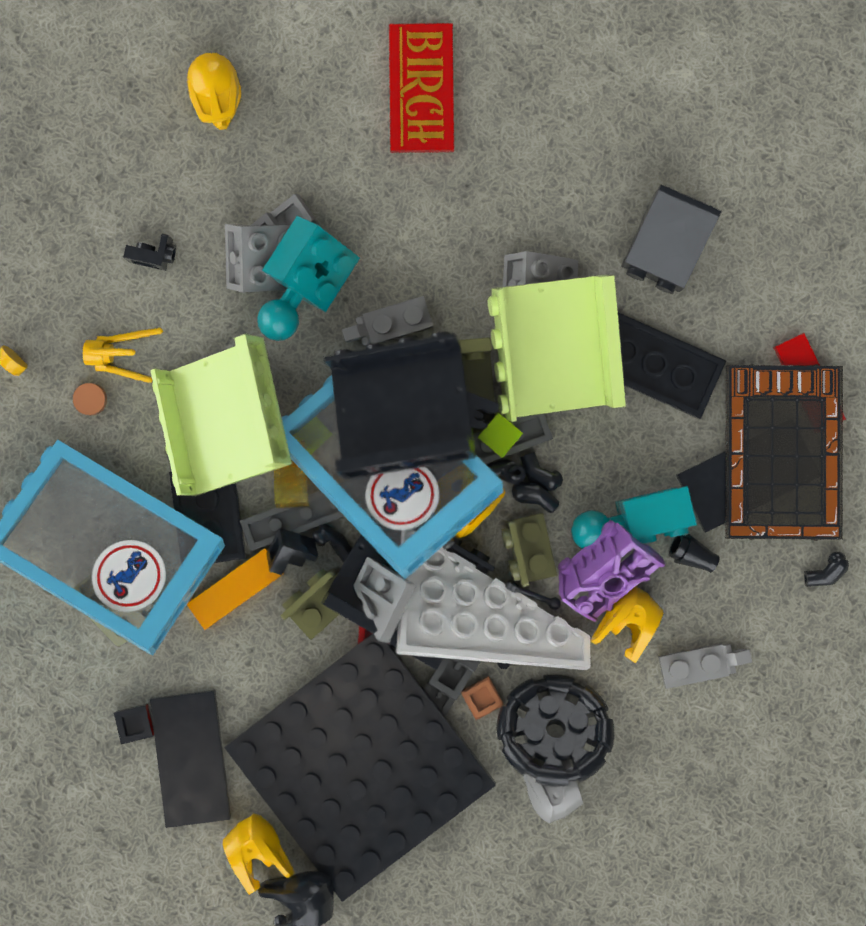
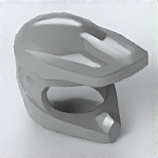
(552, 801)

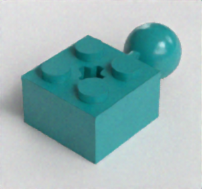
(311, 269)
(642, 516)

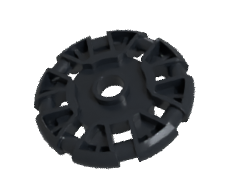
(558, 711)

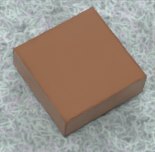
(482, 698)

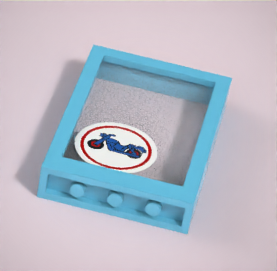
(398, 512)
(105, 546)

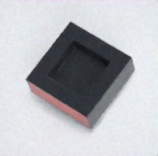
(134, 723)

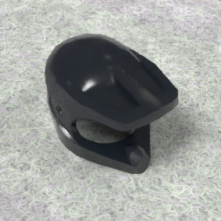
(305, 894)

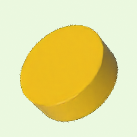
(11, 361)

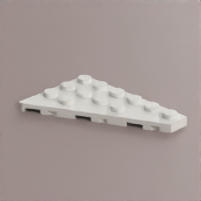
(476, 618)

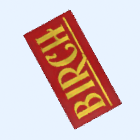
(421, 88)

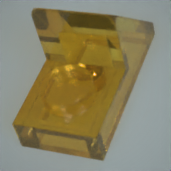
(291, 487)

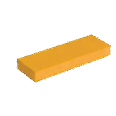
(232, 590)

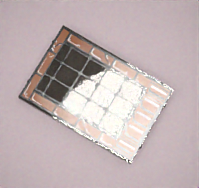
(784, 452)

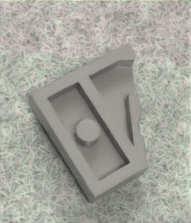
(383, 596)

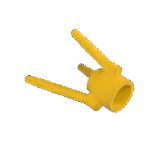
(100, 353)

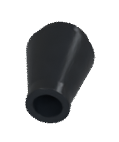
(692, 553)

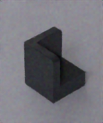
(291, 549)

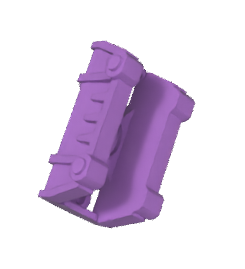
(601, 573)

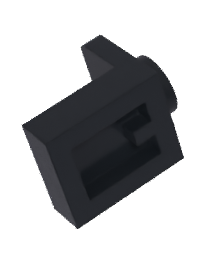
(146, 255)

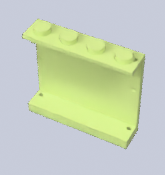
(557, 346)
(221, 418)

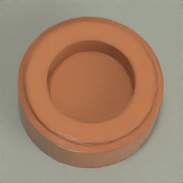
(89, 399)

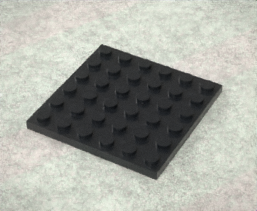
(360, 765)

